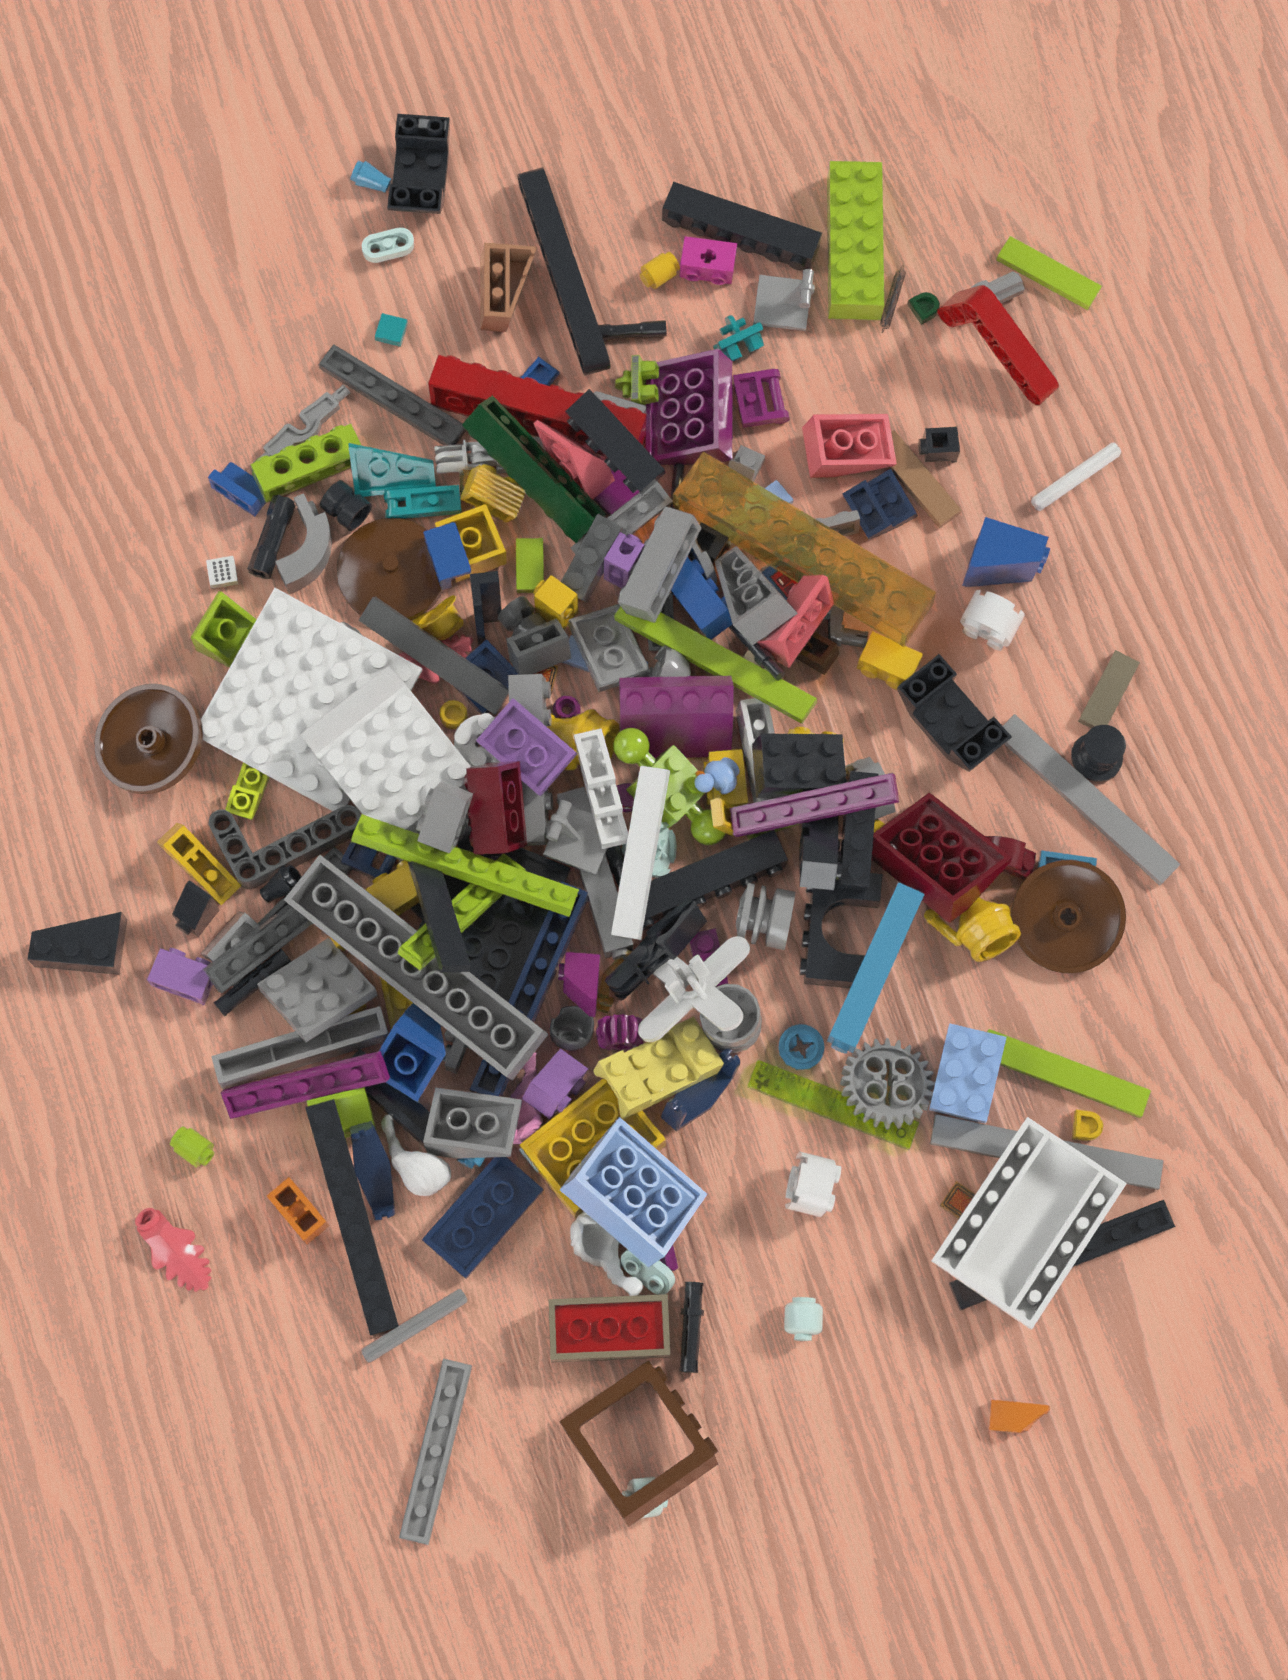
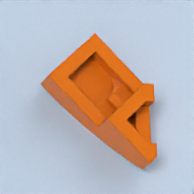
(1015, 1416)

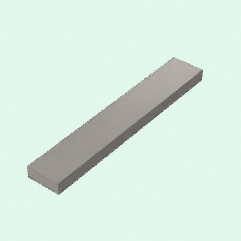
(435, 1452)

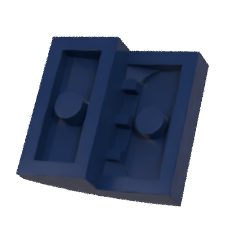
(880, 504)

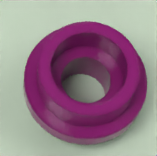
(566, 701)

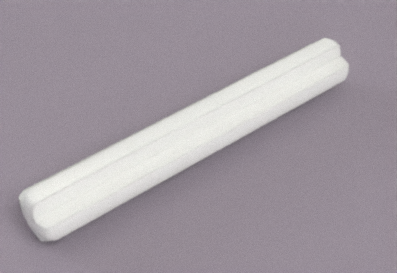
(1076, 476)

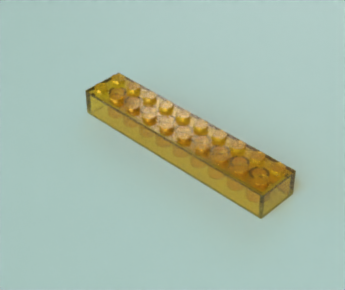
(804, 547)

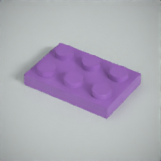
(523, 738)

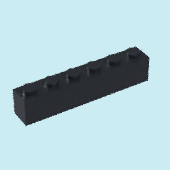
(739, 224)
(716, 875)

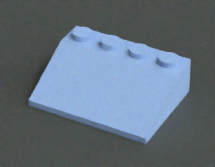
(634, 1193)

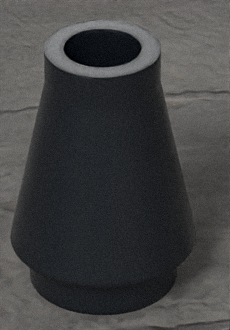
(280, 883)

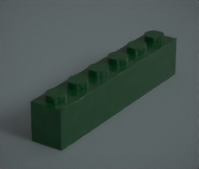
(532, 468)

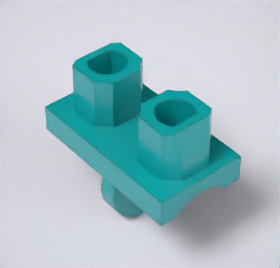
(750, 336)

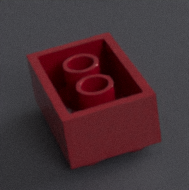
(496, 807)

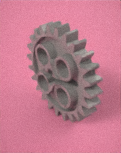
(913, 1085)

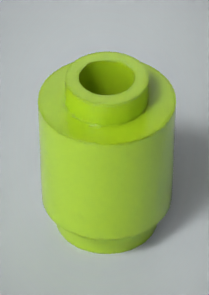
(192, 1147)

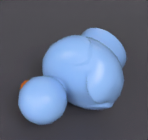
(718, 775)

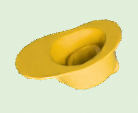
(442, 620)

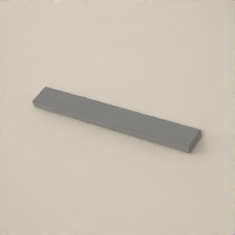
(1089, 801)
(994, 1140)

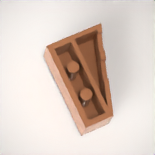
(501, 282)

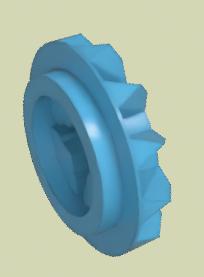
(807, 1035)

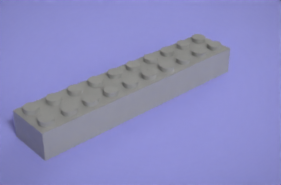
(452, 999)

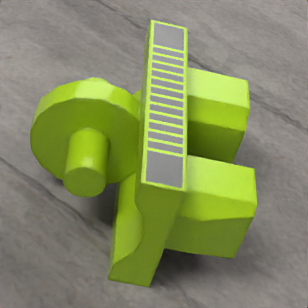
(634, 381)

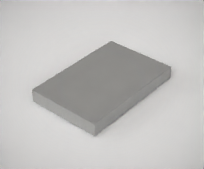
(607, 648)

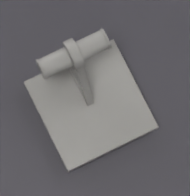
(784, 301)
(574, 839)

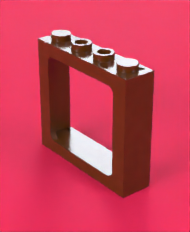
(669, 1482)

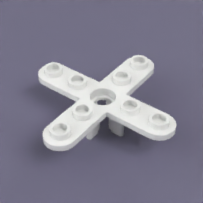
(703, 998)

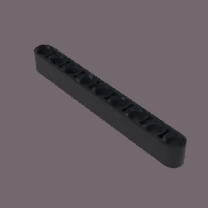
(564, 271)

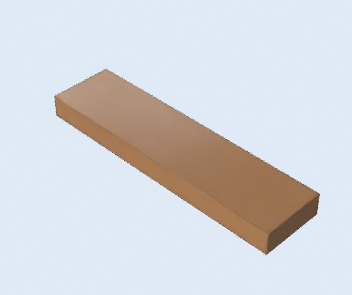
(922, 484)

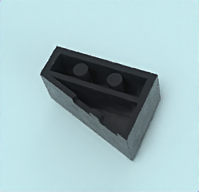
(820, 854)
(81, 945)

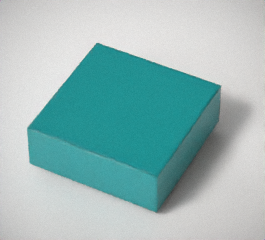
(391, 329)

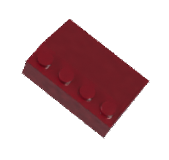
(938, 856)

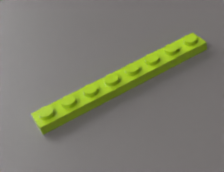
(466, 866)

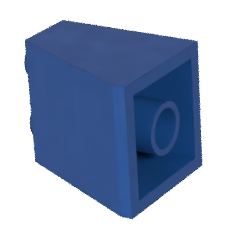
(1005, 555)
(413, 1052)

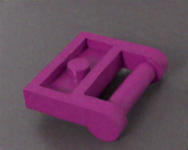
(752, 400)

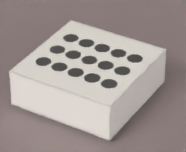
(222, 572)

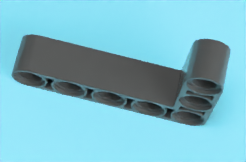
(281, 847)

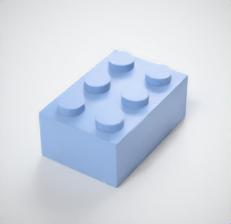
(967, 1073)

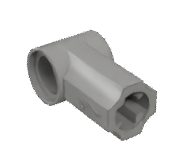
(1005, 286)

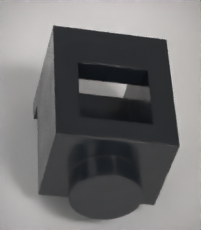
(943, 437)

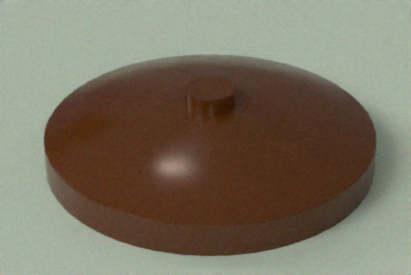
(391, 563)
(148, 739)
(1069, 916)

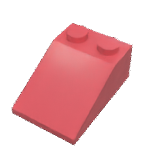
(847, 444)
(576, 459)

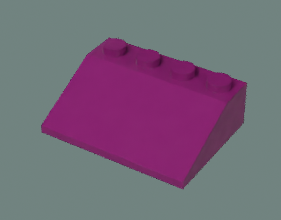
(691, 409)
(680, 712)

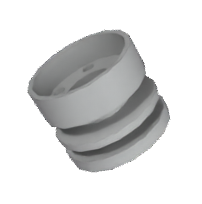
(766, 915)
(747, 1032)

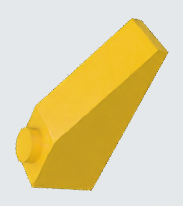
(198, 863)

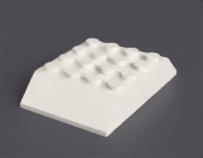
(386, 751)
(1029, 1223)

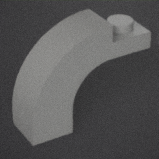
(312, 557)

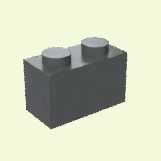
(539, 648)

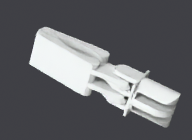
(455, 458)

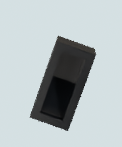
(194, 910)

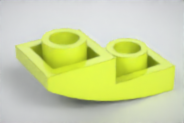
(247, 792)

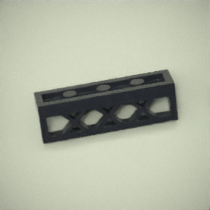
(486, 600)
(404, 1110)

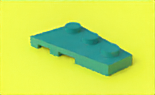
(382, 470)

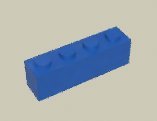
(700, 599)

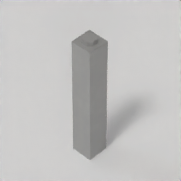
(600, 889)

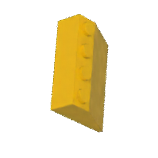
(573, 1133)

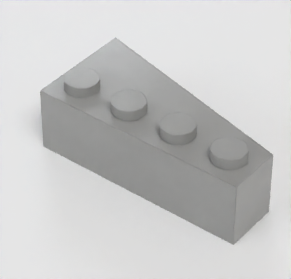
(750, 597)

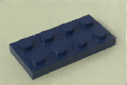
(482, 1215)

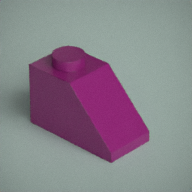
(580, 980)

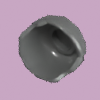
(572, 1028)

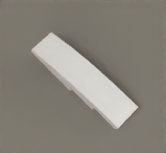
(601, 788)

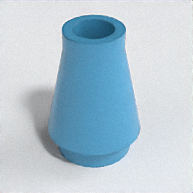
(369, 177)

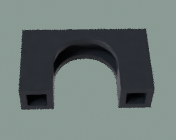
(823, 963)

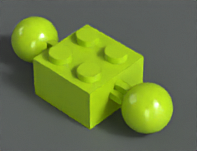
(681, 796)

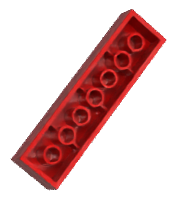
(463, 386)

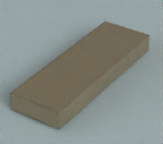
(1109, 690)

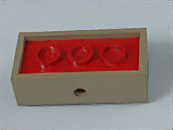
(609, 1328)

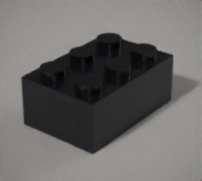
(797, 763)

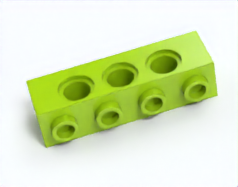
(302, 474)

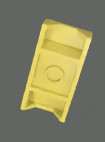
(660, 1067)

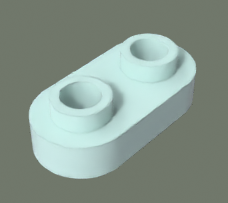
(387, 244)
(656, 1278)

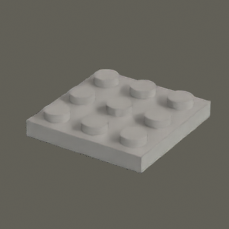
(317, 990)

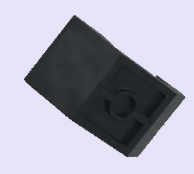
(420, 164)
(950, 715)

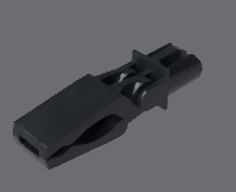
(663, 942)

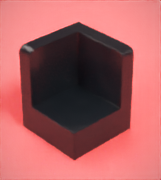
(712, 542)

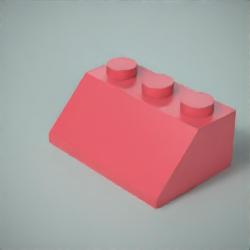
(812, 602)

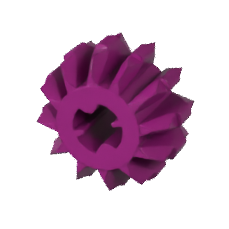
(619, 1032)

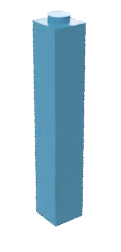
(875, 969)

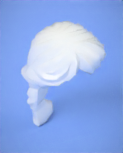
(420, 1171)
(601, 1250)

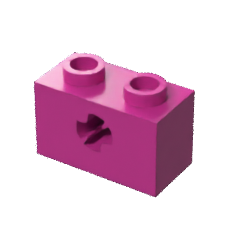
(718, 253)

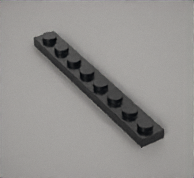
(352, 1216)

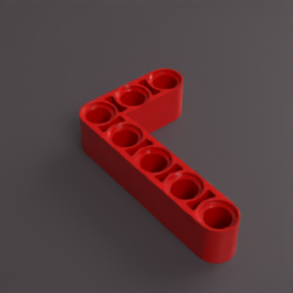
(1004, 337)

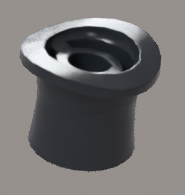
(1099, 753)

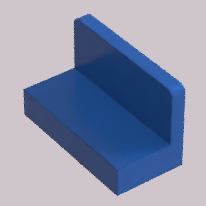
(238, 487)
(447, 553)

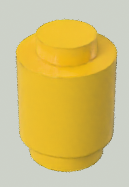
(659, 270)

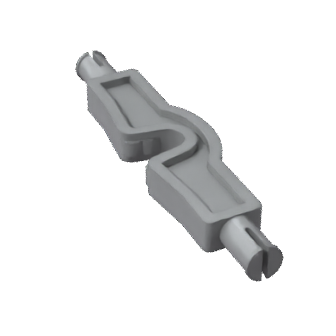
(312, 417)

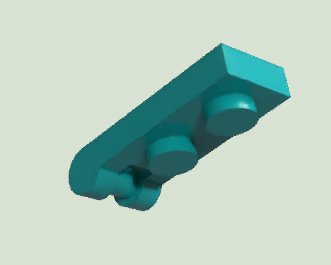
(423, 502)

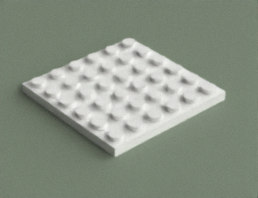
(285, 681)

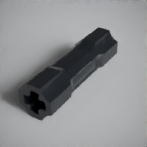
(277, 520)

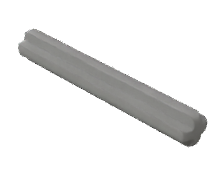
(414, 1325)

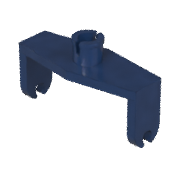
(702, 1096)
(373, 1169)

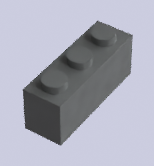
(588, 562)

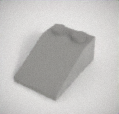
(471, 1125)

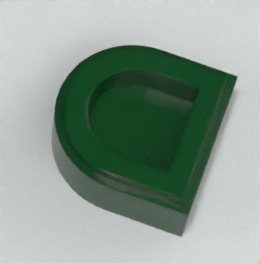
(924, 306)

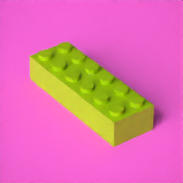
(855, 240)

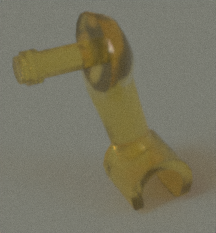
(604, 1001)

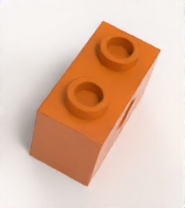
(298, 1210)

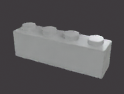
(659, 564)

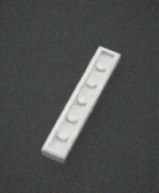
(640, 852)

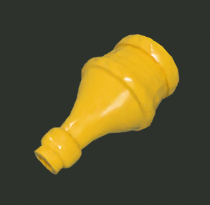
(581, 723)
(982, 929)

